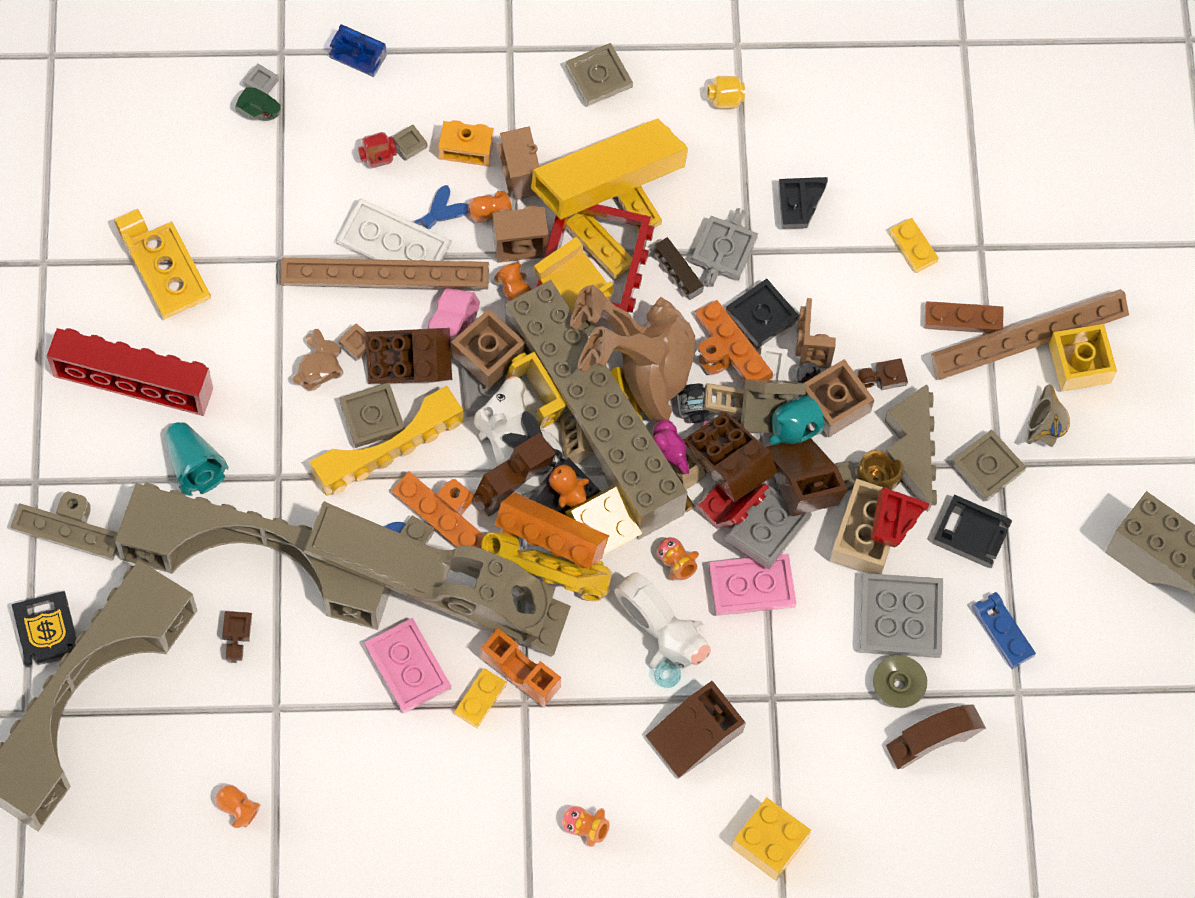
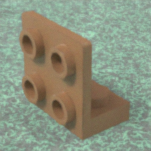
(813, 349)

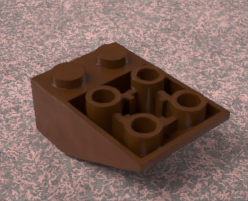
(409, 355)
(731, 456)
(806, 477)
(696, 729)

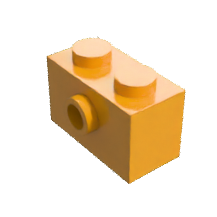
(466, 143)

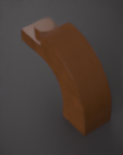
(943, 728)

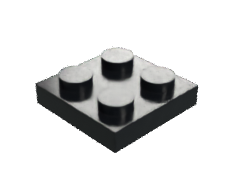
(762, 313)

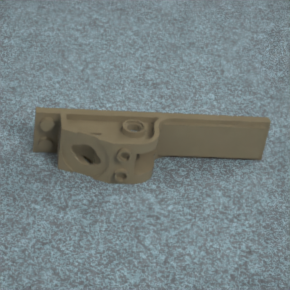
(421, 574)

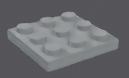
(901, 615)

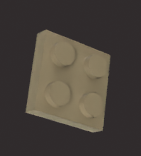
(599, 74)
(372, 415)
(988, 465)

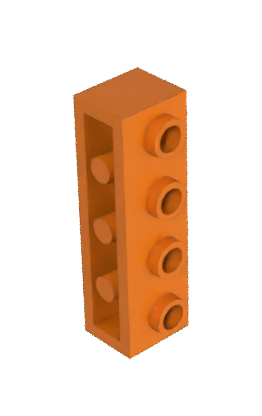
(551, 530)

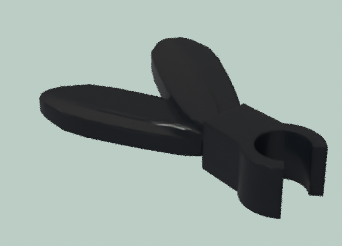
(531, 428)

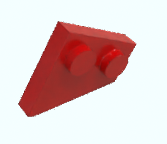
(895, 516)

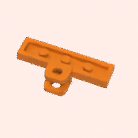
(728, 346)
(441, 509)

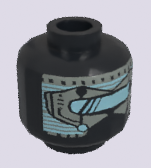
(692, 403)

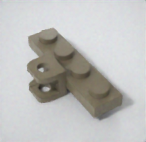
(66, 527)

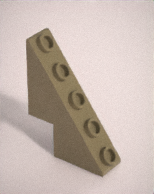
(913, 425)

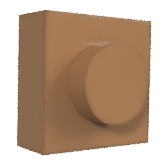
(354, 341)

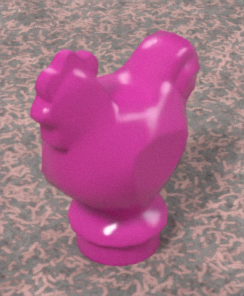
(671, 444)

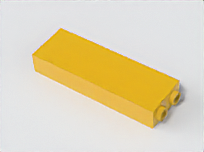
(609, 168)

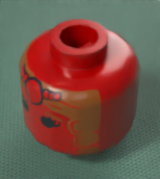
(377, 150)

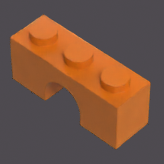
(532, 678)

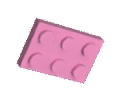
(750, 587)
(407, 665)

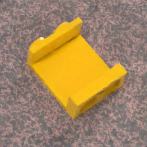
(571, 272)
(542, 384)

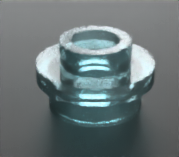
(674, 677)

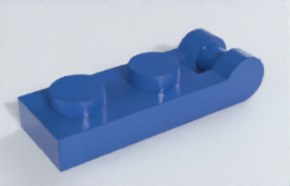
(1004, 631)

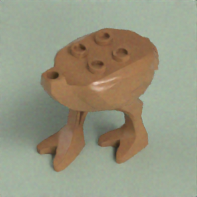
(654, 355)

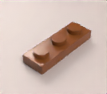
(963, 317)

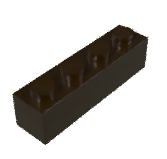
(678, 268)

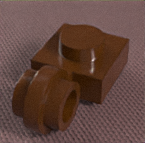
(889, 374)
(236, 628)

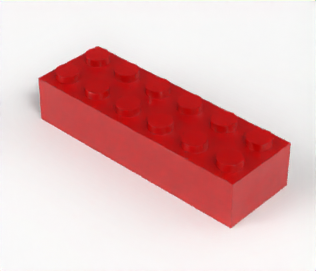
(130, 371)

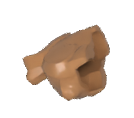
(320, 365)

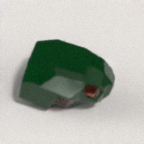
(257, 105)

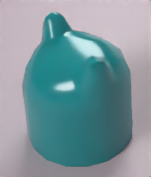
(791, 419)

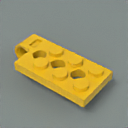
(136, 238)
(542, 564)

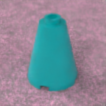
(194, 460)

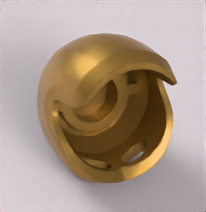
(880, 467)

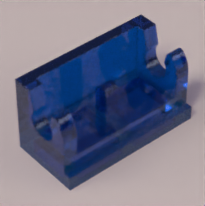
(357, 50)

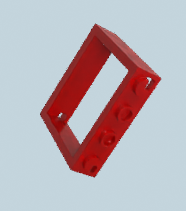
(640, 253)

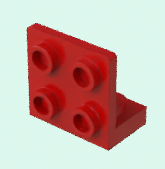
(723, 511)

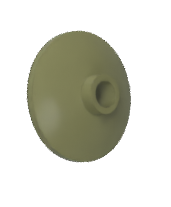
(904, 670)

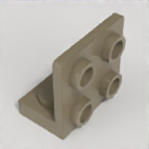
(762, 399)

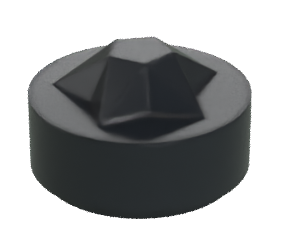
(805, 372)

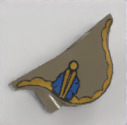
(1048, 419)

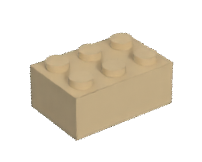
(854, 542)

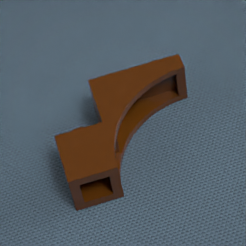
(507, 477)

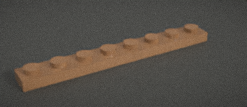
(385, 273)
(1028, 334)

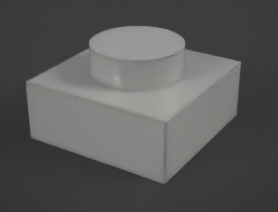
(261, 79)

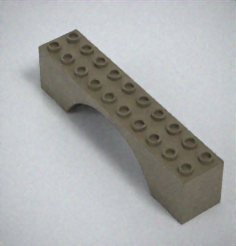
(601, 408)
(171, 528)
(1156, 544)
(139, 618)

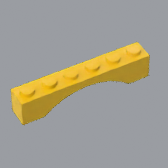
(342, 467)

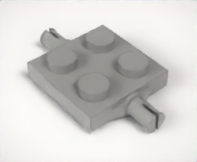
(724, 247)

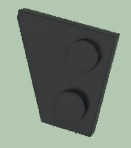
(799, 200)

